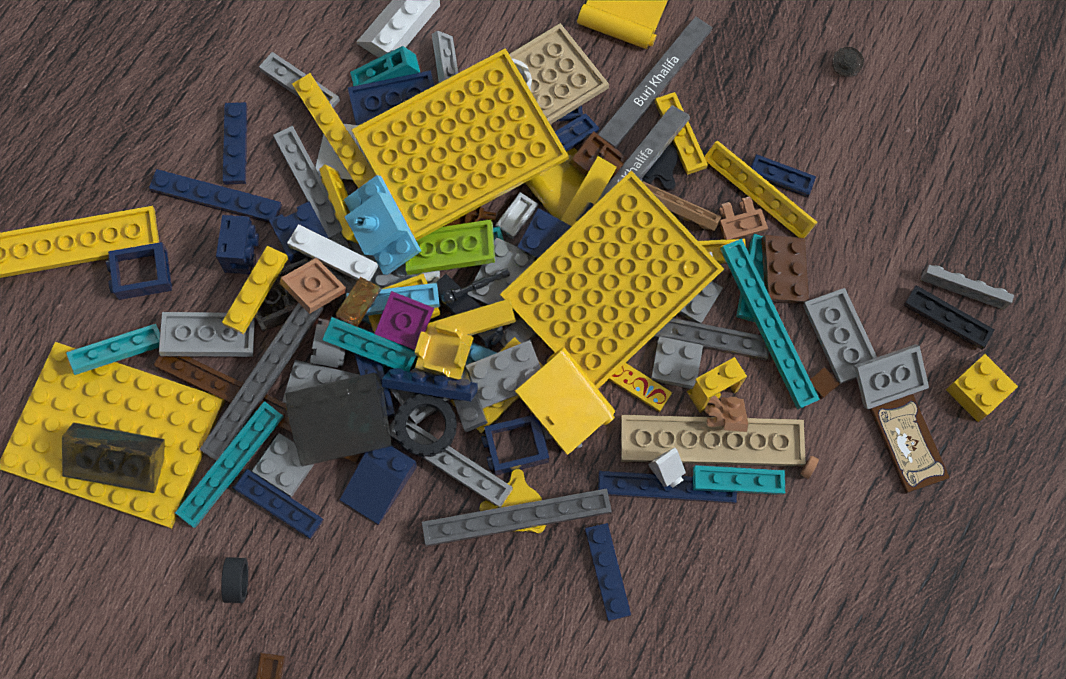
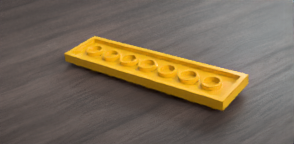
(75, 241)

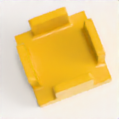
(443, 351)

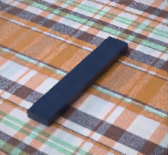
(649, 486)

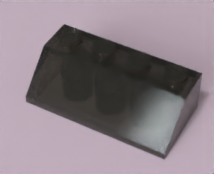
(112, 457)

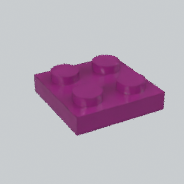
(404, 320)

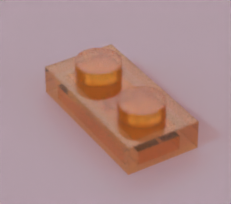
(358, 302)

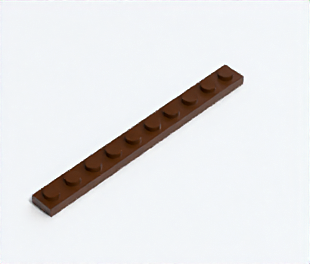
(220, 386)

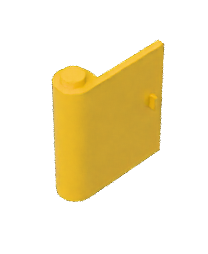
(624, 19)
(557, 186)
(565, 401)

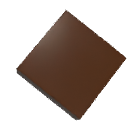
(824, 383)

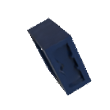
(161, 285)
(542, 453)

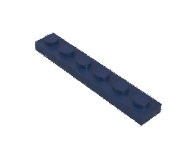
(214, 196)

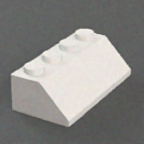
(397, 25)

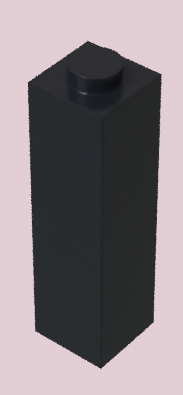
(464, 304)

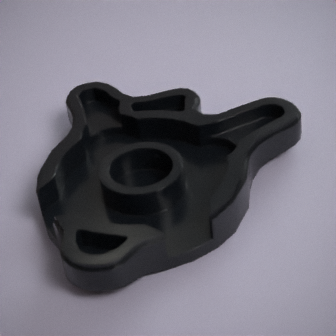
(663, 168)

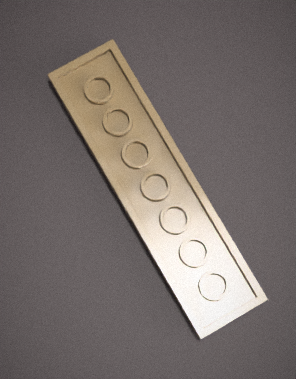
(765, 442)

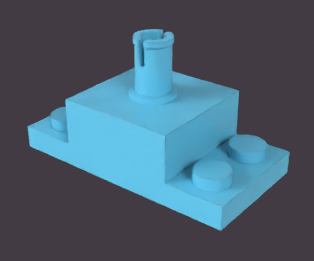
(380, 225)

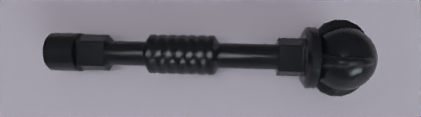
(450, 296)

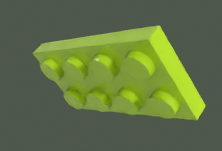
(454, 248)

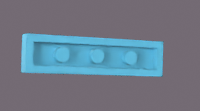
(423, 293)

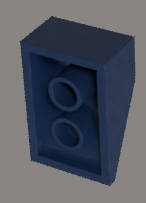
(378, 482)

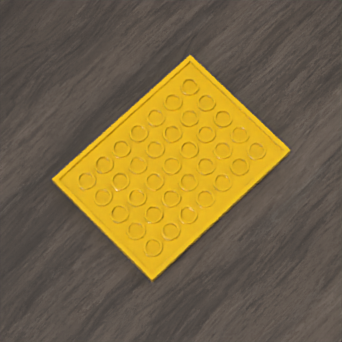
(460, 144)
(612, 280)
(115, 400)

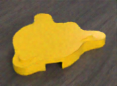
(520, 494)

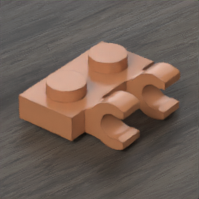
(741, 225)
(729, 413)

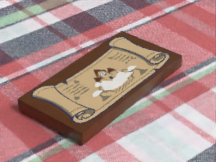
(909, 443)

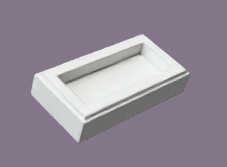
(516, 215)

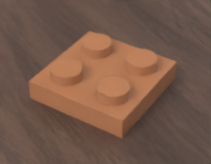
(312, 285)

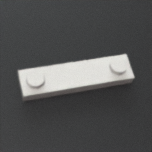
(332, 254)

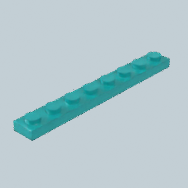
(769, 324)

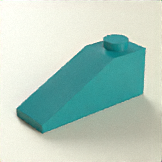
(391, 65)

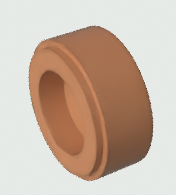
(810, 466)

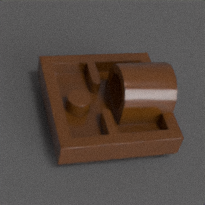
(591, 149)

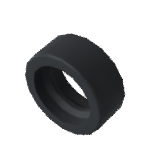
(234, 580)

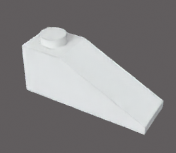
(668, 468)

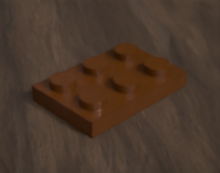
(785, 268)

